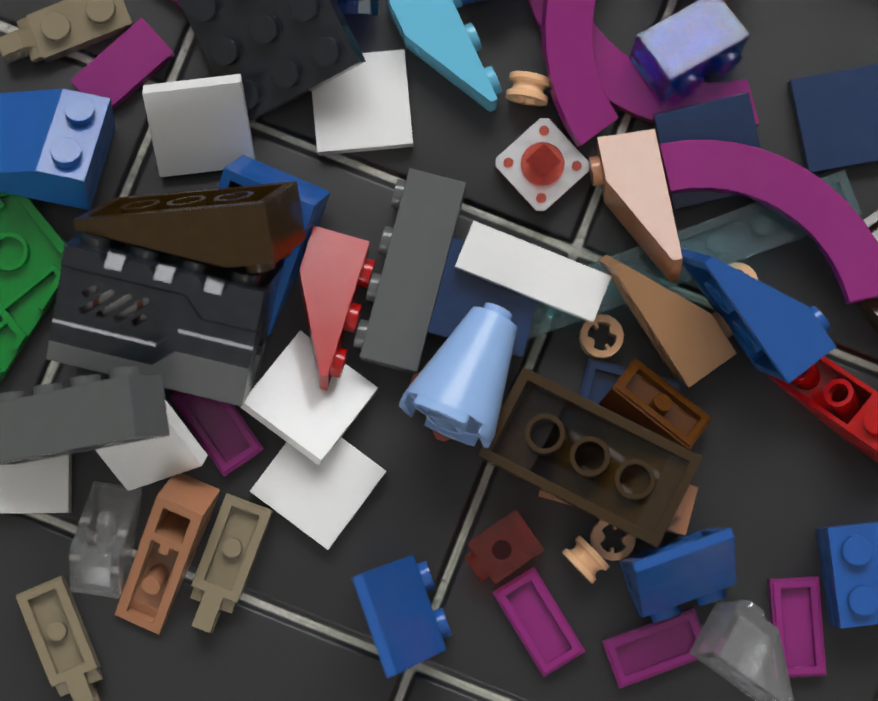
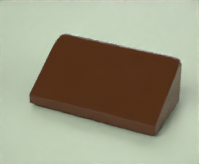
(655, 405)

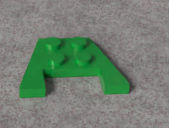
(28, 273)

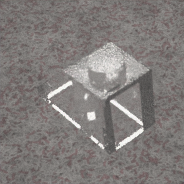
(104, 540)
(745, 650)

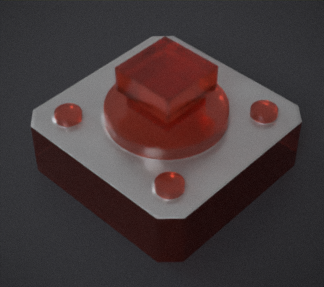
(541, 166)

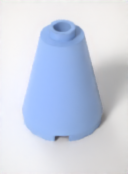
(466, 378)

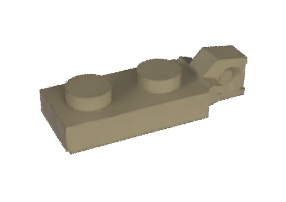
(65, 29)
(228, 559)
(61, 639)

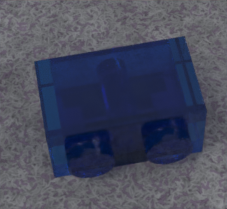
(688, 48)

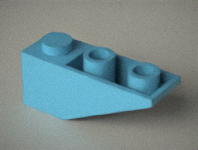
(442, 41)

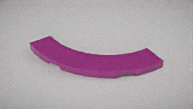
(573, 69)
(629, 90)
(788, 191)

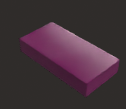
(125, 64)
(219, 430)
(798, 616)
(538, 621)
(652, 648)

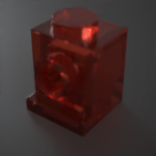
(519, 536)

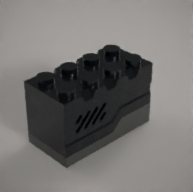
(164, 313)

